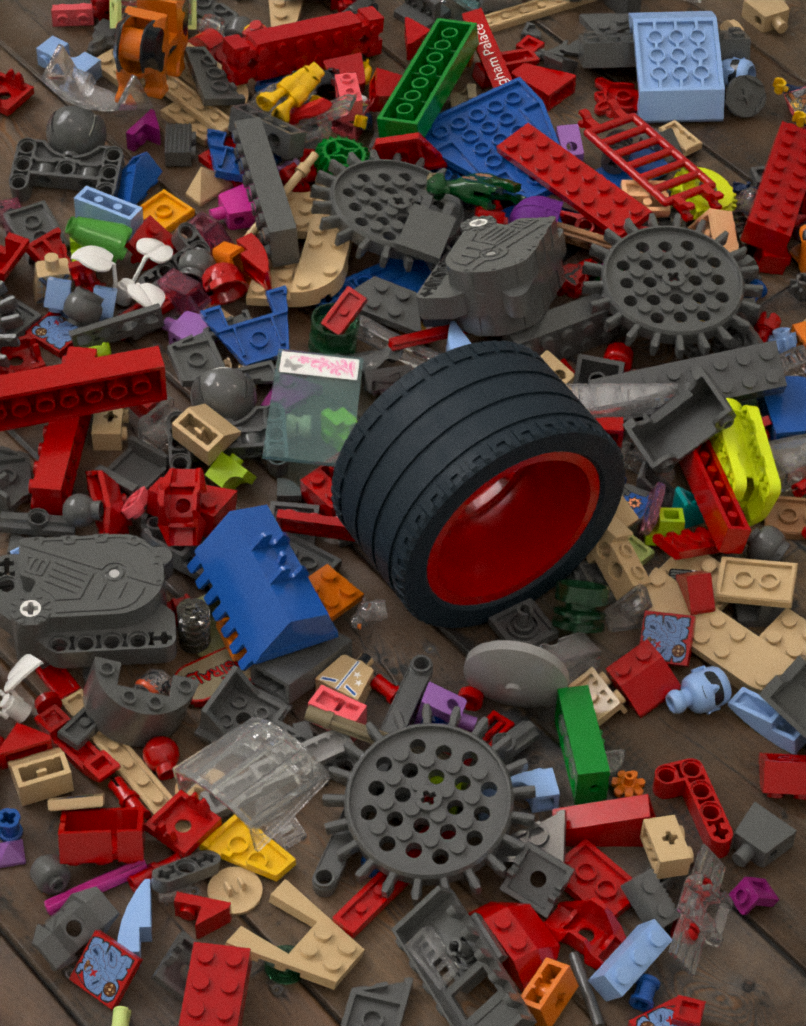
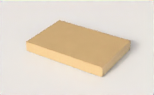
(756, 582)

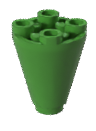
(100, 233)

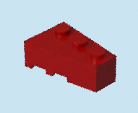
(213, 505)

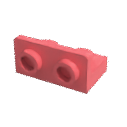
(72, 15)

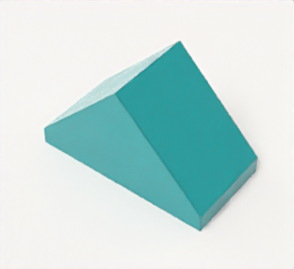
(686, 500)

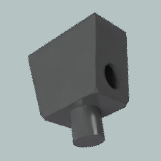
(761, 837)

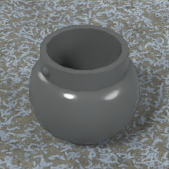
(195, 262)
(83, 307)
(767, 544)

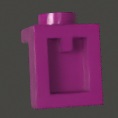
(753, 892)

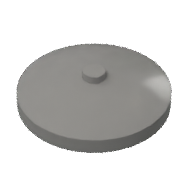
(515, 673)

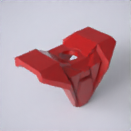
(178, 527)
(591, 915)

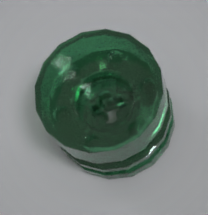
(326, 342)
(580, 606)

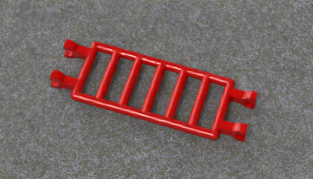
(678, 201)

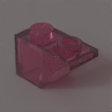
(210, 230)
(184, 292)

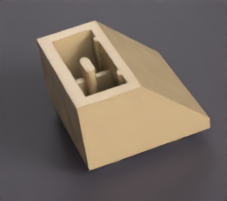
(204, 432)
(41, 776)

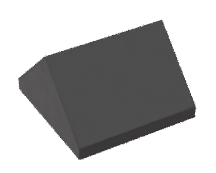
(595, 367)

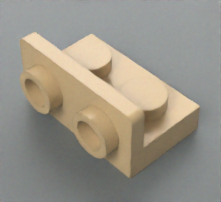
(604, 699)

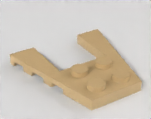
(321, 955)

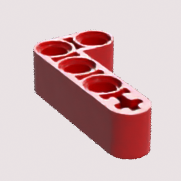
(700, 801)

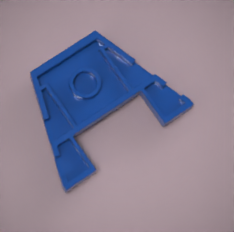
(223, 157)
(256, 338)

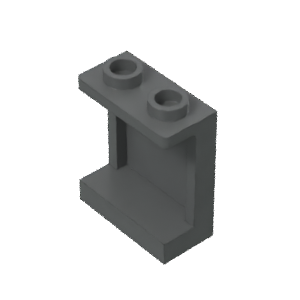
(137, 466)

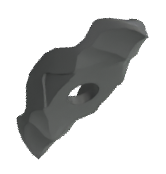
(375, 358)

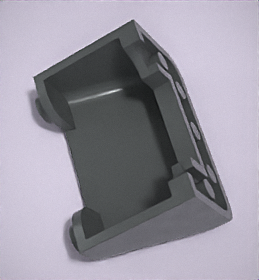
(682, 423)

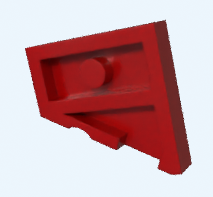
(48, 243)

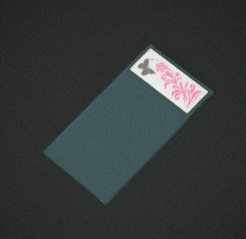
(312, 406)

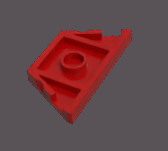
(411, 147)

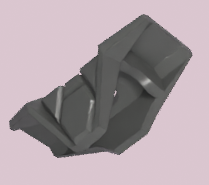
(86, 907)

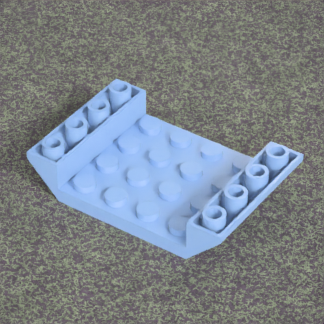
(678, 66)

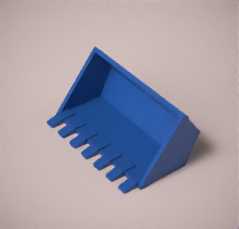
(260, 588)

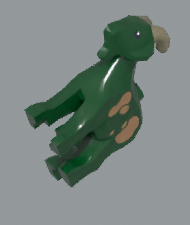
(475, 189)

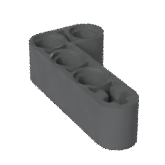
(182, 245)

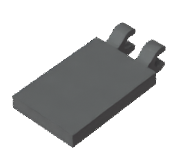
(426, 231)

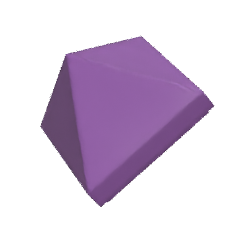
(12, 853)

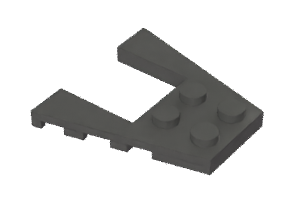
(199, 354)

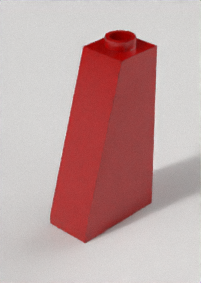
(608, 821)

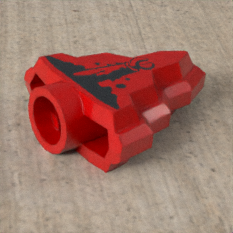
(574, 279)

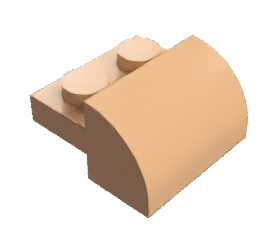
(645, 198)

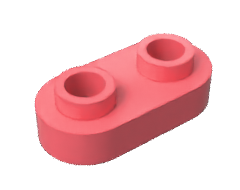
(135, 504)

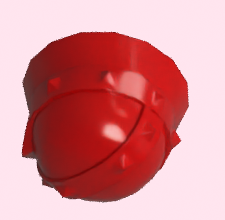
(225, 283)

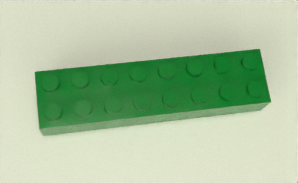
(429, 78)

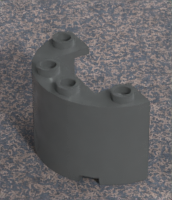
(130, 713)

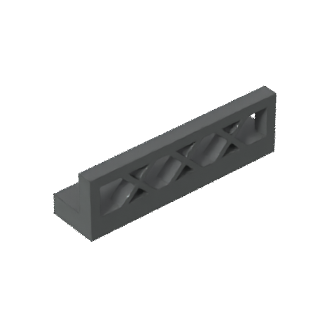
(118, 327)

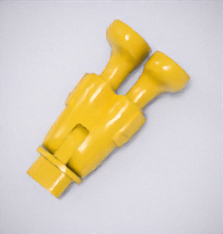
(294, 88)

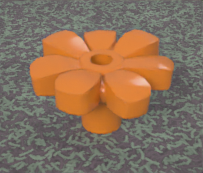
(627, 784)

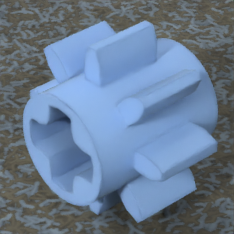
(784, 339)

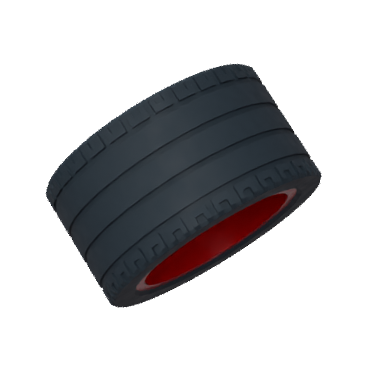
(477, 483)

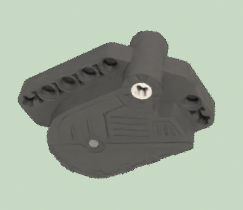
(497, 276)
(89, 600)

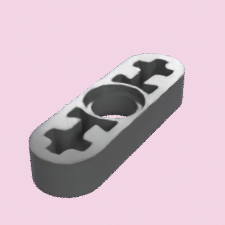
(170, 878)

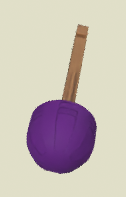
(544, 207)

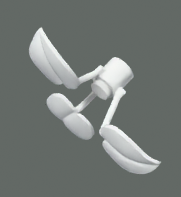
(146, 293)
(13, 705)

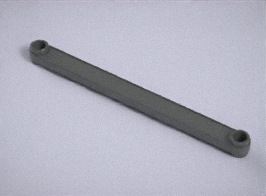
(407, 701)

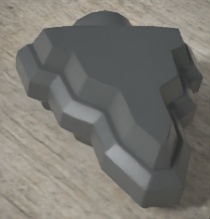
(102, 38)

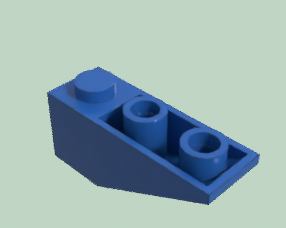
(138, 177)

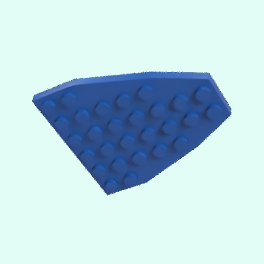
(474, 128)

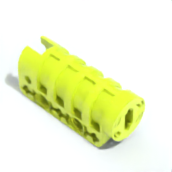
(748, 462)

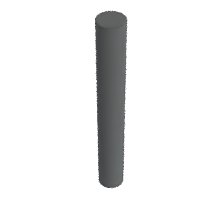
(586, 989)

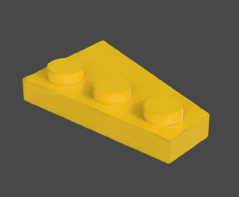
(235, 845)

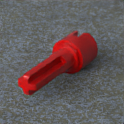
(765, 326)

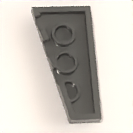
(210, 80)

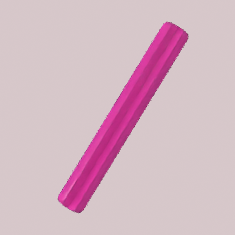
(103, 883)

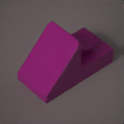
(144, 129)

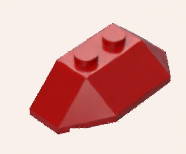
(104, 488)
(521, 937)

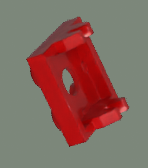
(15, 86)
(148, 229)
(28, 352)
(183, 808)

